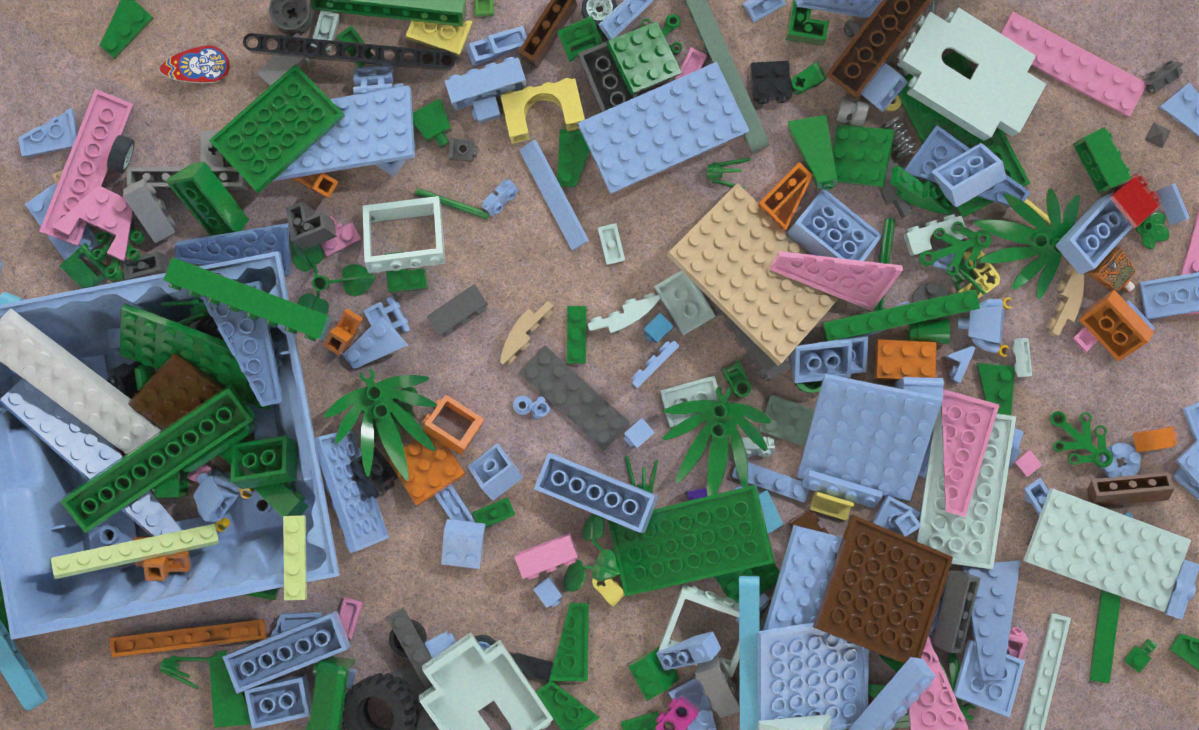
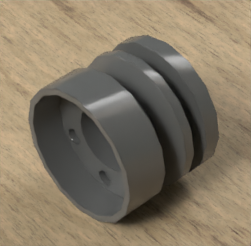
(280, 11)

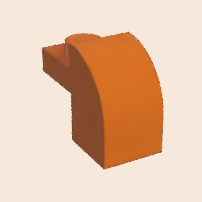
(319, 183)
(343, 333)
(1155, 439)
(159, 567)

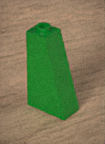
(814, 146)
(227, 705)

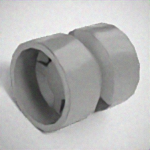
(852, 112)

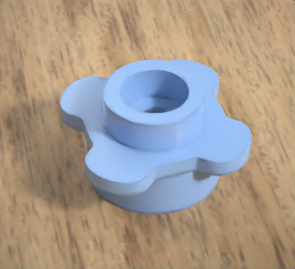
(538, 413)

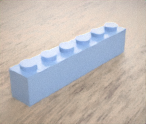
(896, 697)

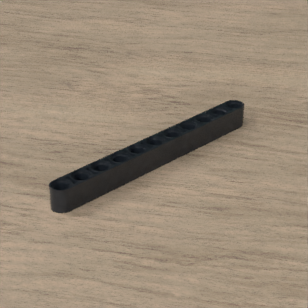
(359, 57)

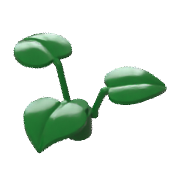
(355, 277)
(605, 565)

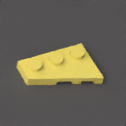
(440, 36)

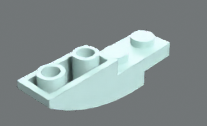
(633, 312)

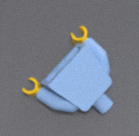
(987, 325)
(215, 498)

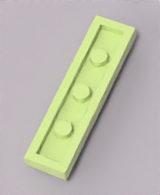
(295, 558)

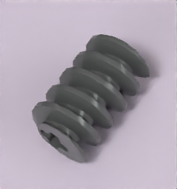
(899, 141)

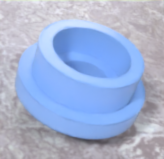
(516, 405)

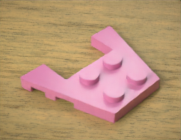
(103, 211)

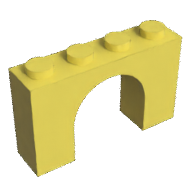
(517, 104)

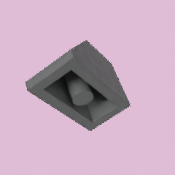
(147, 265)

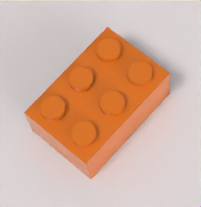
(1116, 325)
(903, 359)

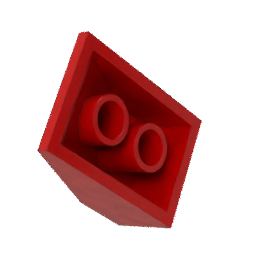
(1135, 199)

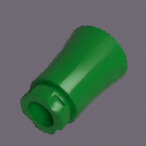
(930, 331)

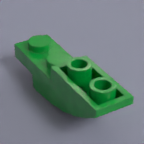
(920, 194)

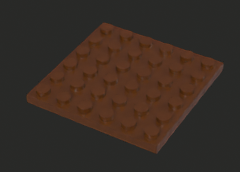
(883, 591)

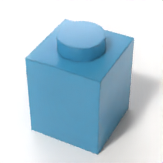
(657, 328)

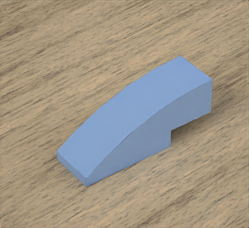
(496, 45)

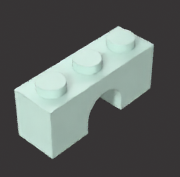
(919, 239)

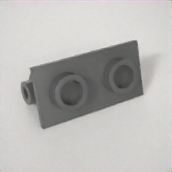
(1170, 72)

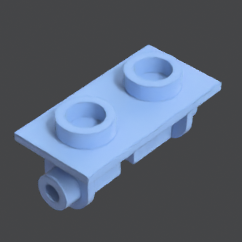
(506, 191)

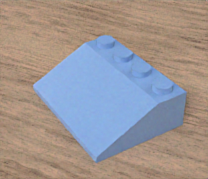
(831, 232)

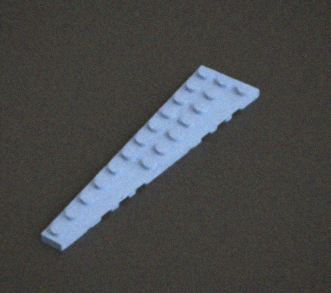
(81, 448)

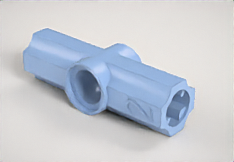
(1183, 590)

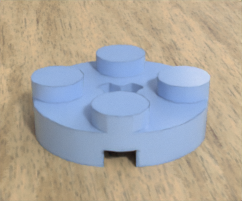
(1131, 460)

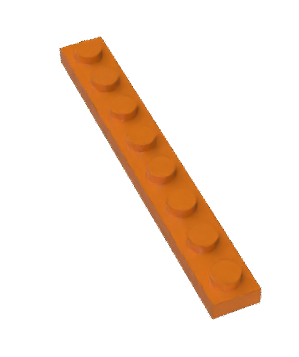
(188, 637)

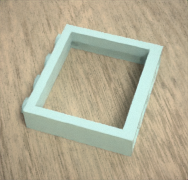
(403, 210)
(707, 599)

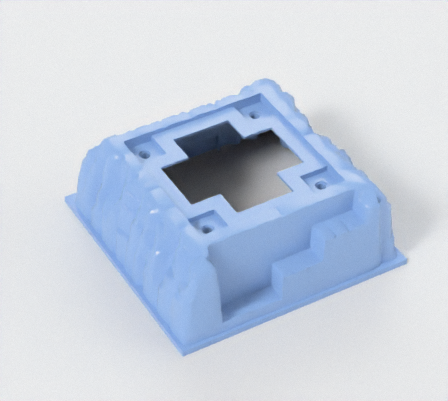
(37, 478)

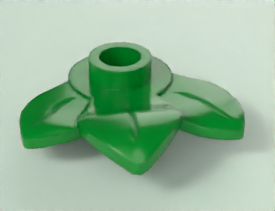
(1155, 230)

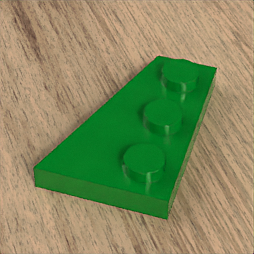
(571, 157)
(1186, 649)
(564, 708)

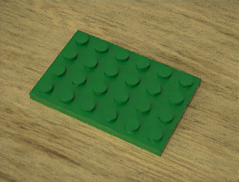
(276, 128)

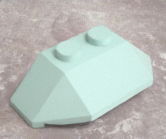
(816, 722)

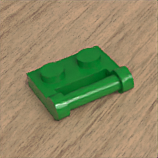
(577, 33)
(80, 271)

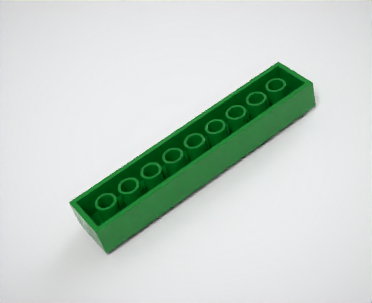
(157, 458)

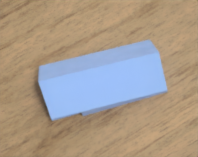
(831, 357)

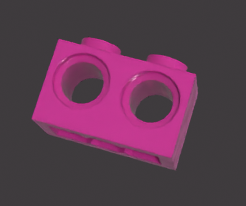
(680, 721)

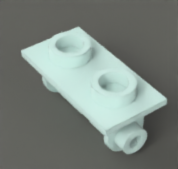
(753, 449)

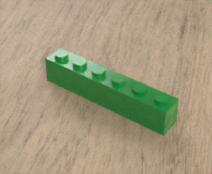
(278, 495)

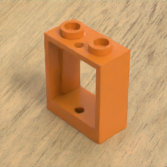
(443, 437)

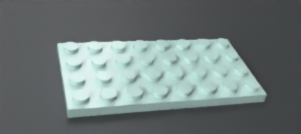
(974, 537)
(1107, 550)

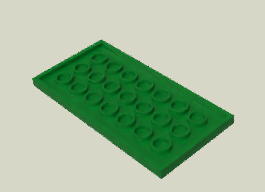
(925, 119)
(155, 339)
(693, 541)

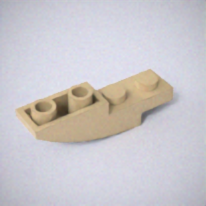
(1071, 292)
(518, 338)

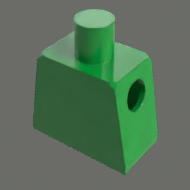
(433, 123)

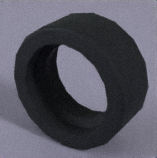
(393, 639)

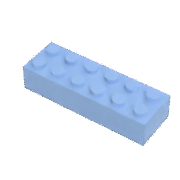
(596, 492)
(286, 651)

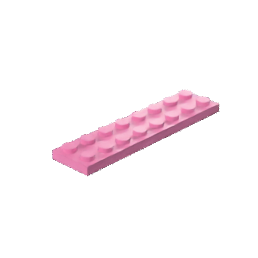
(1076, 66)
(86, 161)

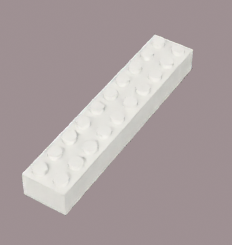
(71, 383)

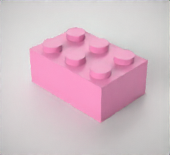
(546, 556)

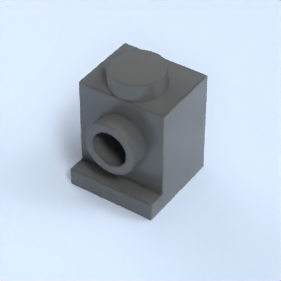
(454, 150)

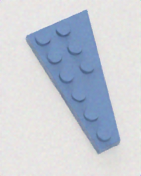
(941, 148)
(237, 245)
(252, 347)
(993, 616)

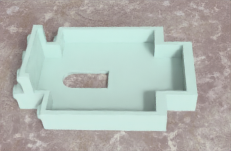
(999, 89)
(471, 678)

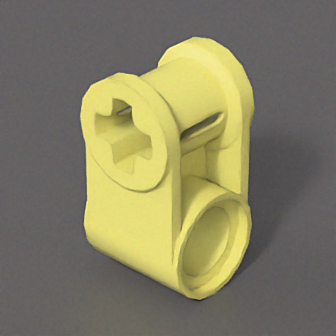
(609, 590)

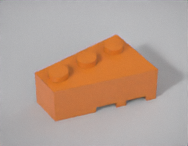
(786, 195)

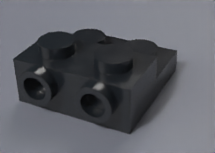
(771, 81)
(124, 378)
(381, 475)

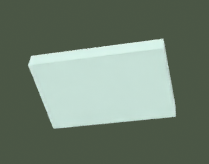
(684, 302)
(697, 390)

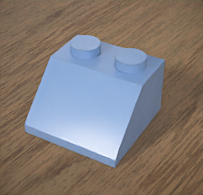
(495, 472)

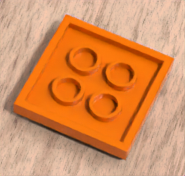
(429, 470)

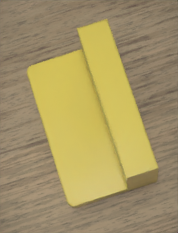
(830, 505)

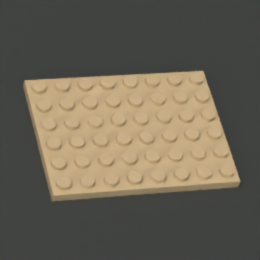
(731, 261)

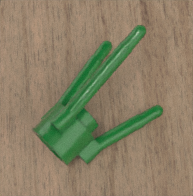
(715, 171)
(964, 274)
(198, 311)
(647, 487)
(171, 668)

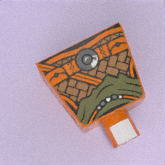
(1114, 271)

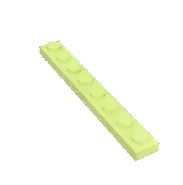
(134, 551)

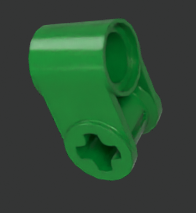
(810, 77)
(736, 378)

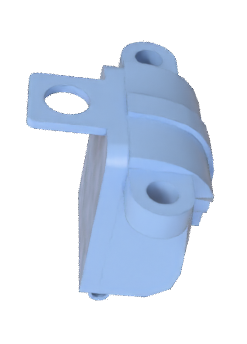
(927, 386)

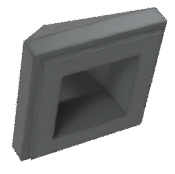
(1158, 135)

